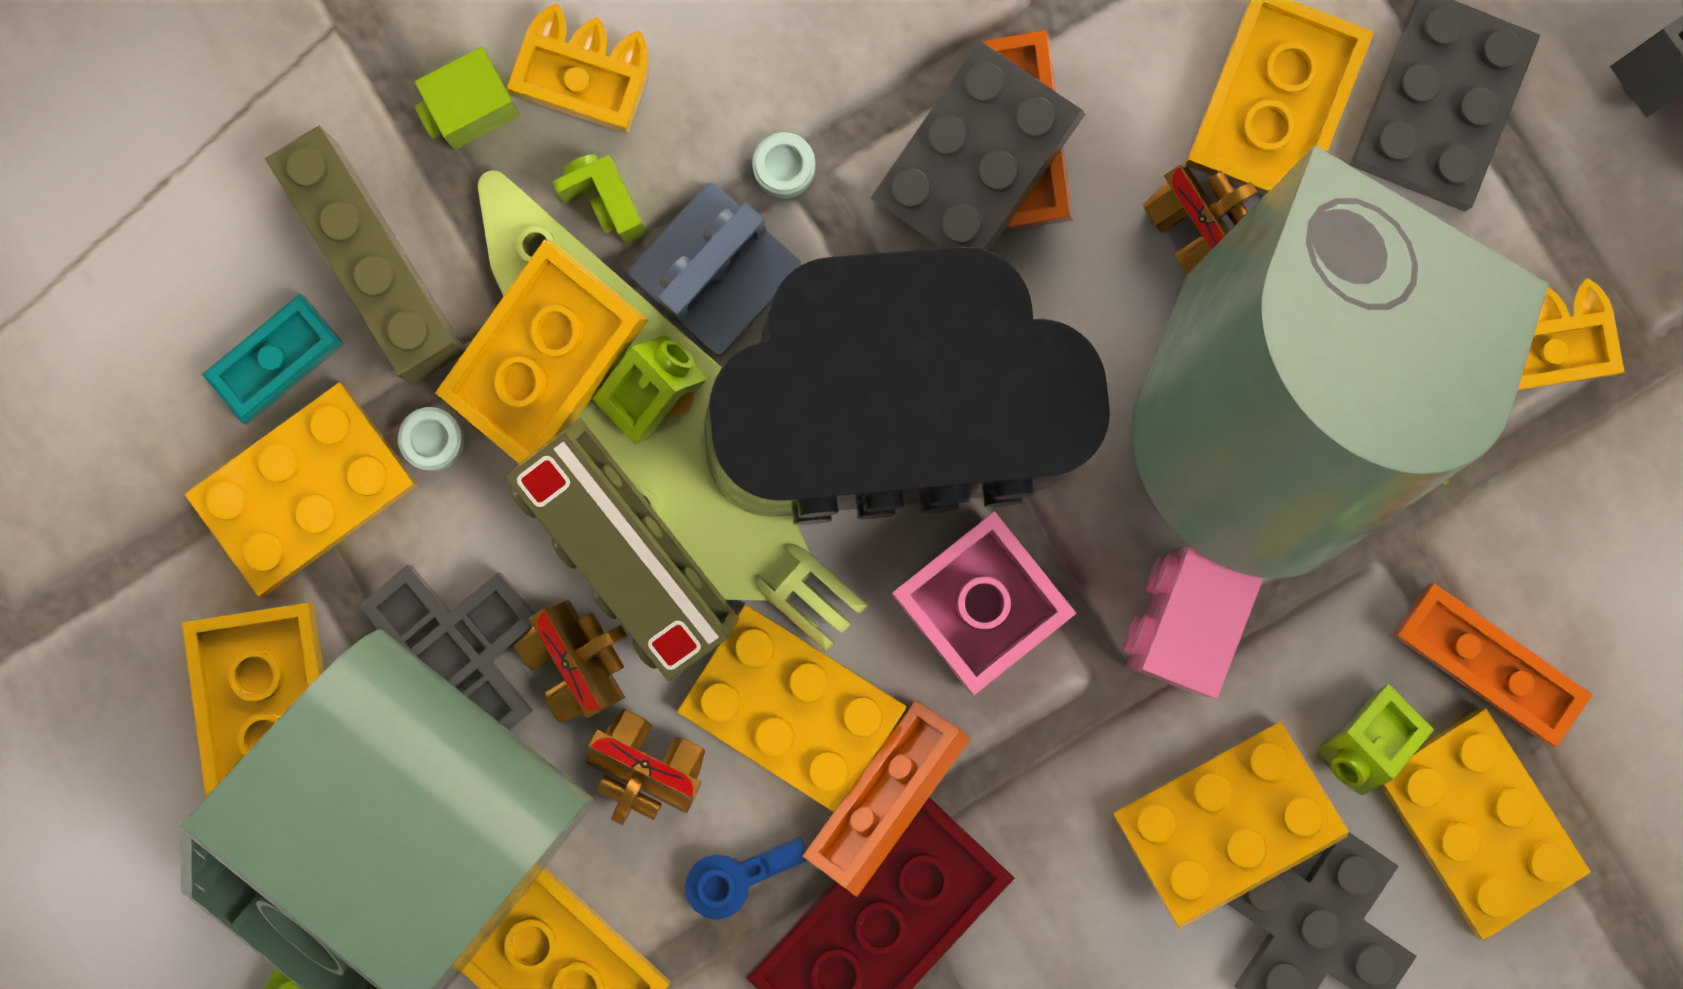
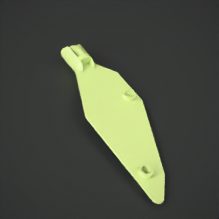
(736, 550)

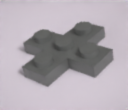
(458, 641)
(1321, 926)

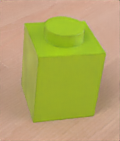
(464, 100)

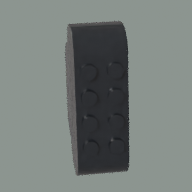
(903, 389)

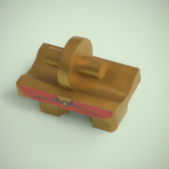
(1186, 198)
(581, 655)
(620, 756)

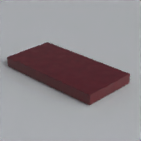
(899, 923)

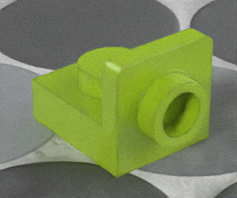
(612, 205)
(648, 386)
(1376, 741)

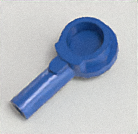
(720, 884)

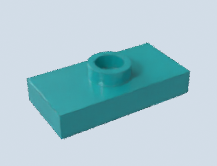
(273, 359)

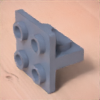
(714, 268)

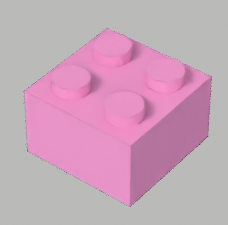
(983, 603)
(1190, 622)

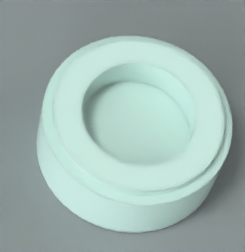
(784, 165)
(431, 439)

